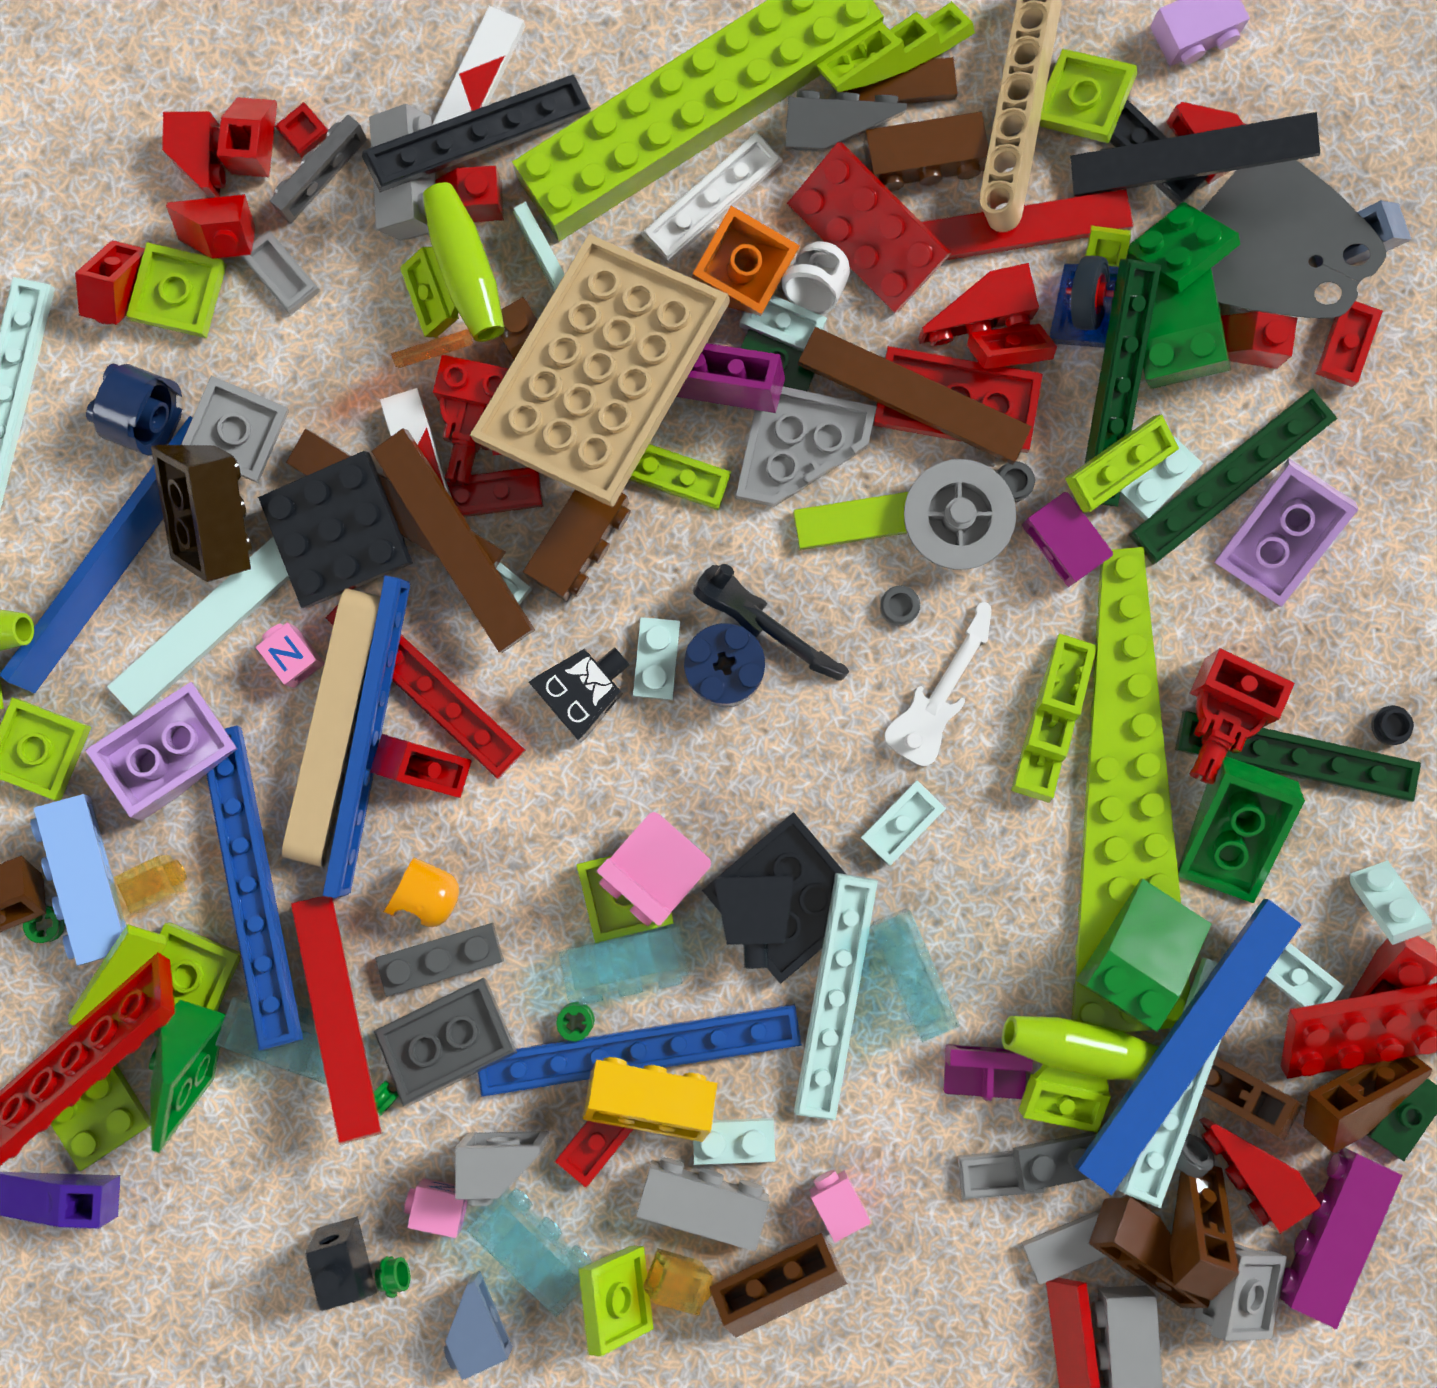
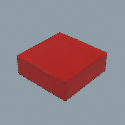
(302, 130)

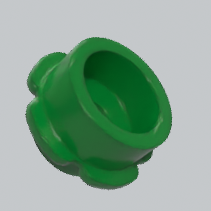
(392, 1276)

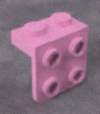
(654, 869)

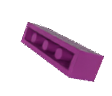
(735, 378)
(1338, 1237)

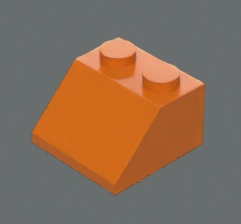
(745, 261)

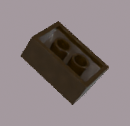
(202, 509)

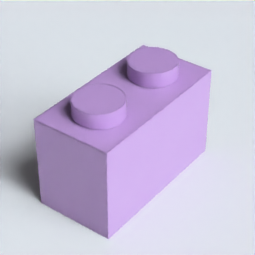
(1194, 26)

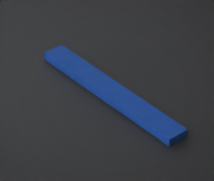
(89, 583)
(366, 737)
(253, 899)
(654, 1045)
(1187, 1046)

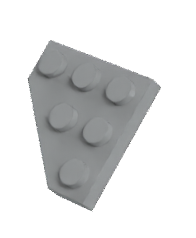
(800, 444)

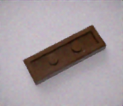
(922, 84)

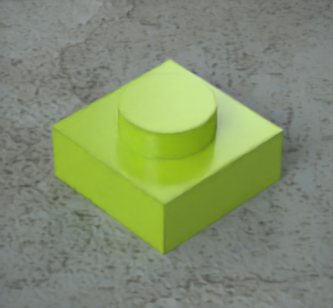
(1108, 243)

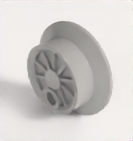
(960, 514)

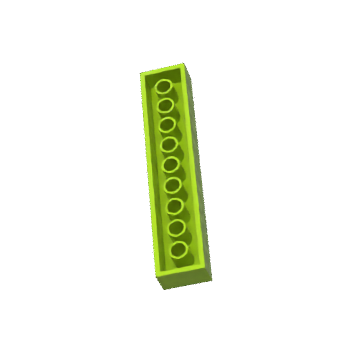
(685, 107)

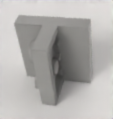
(237, 424)
(1250, 1301)

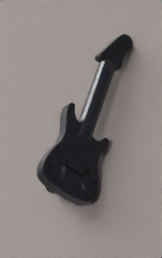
(725, 593)

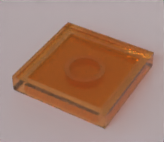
(432, 348)

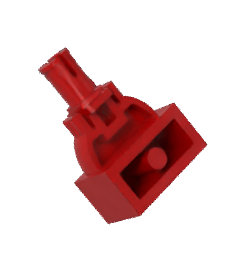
(463, 395)
(1233, 706)

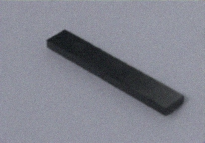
(475, 133)
(1196, 155)

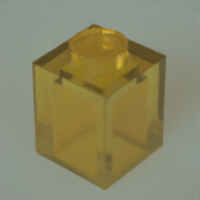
(151, 883)
(678, 1282)

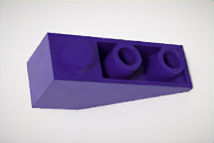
(60, 1198)

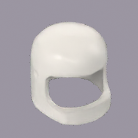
(817, 277)

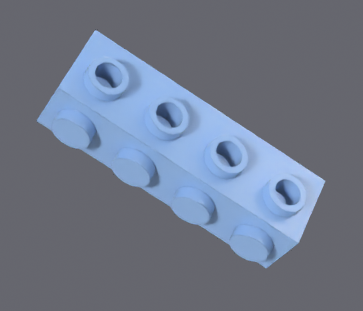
(80, 876)

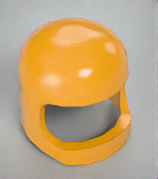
(425, 893)

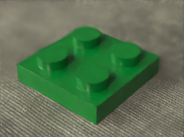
(1184, 245)

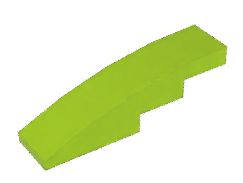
(892, 51)
(1054, 718)

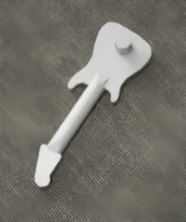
(919, 729)

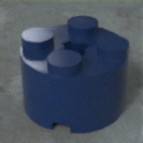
(135, 408)
(735, 644)

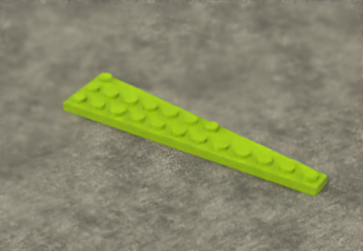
(1127, 784)

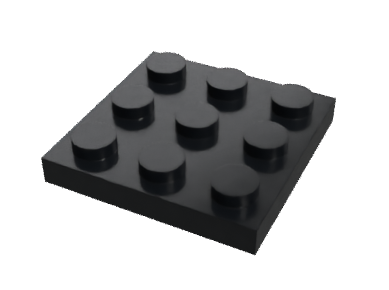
(335, 529)
(794, 852)

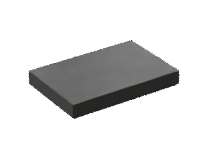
(445, 1042)

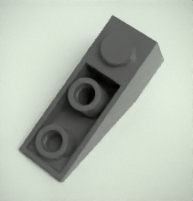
(821, 123)

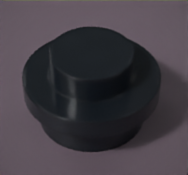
(1392, 725)

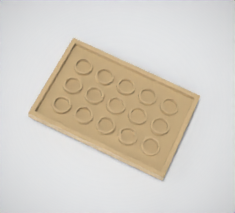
(600, 369)

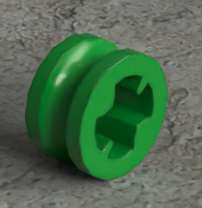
(52, 933)
(577, 1033)
(384, 1097)

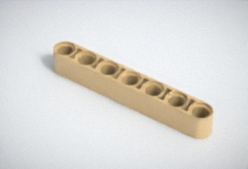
(1017, 115)
(331, 732)

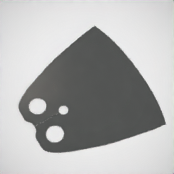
(1281, 222)

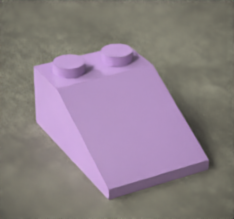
(1286, 532)
(161, 752)

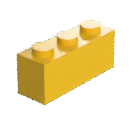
(650, 1099)

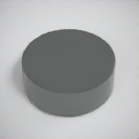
(1019, 479)
(899, 605)
(1195, 1157)

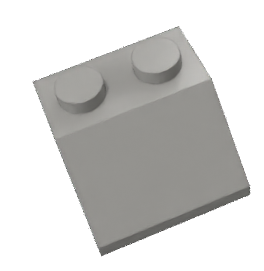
(492, 1161)

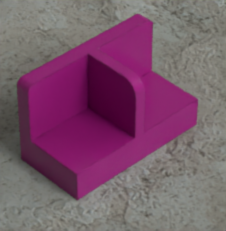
(1067, 539)
(985, 1072)

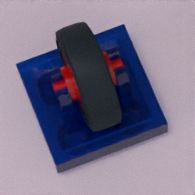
(1084, 303)

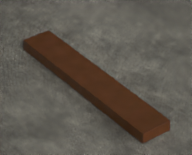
(914, 395)
(316, 453)
(453, 540)

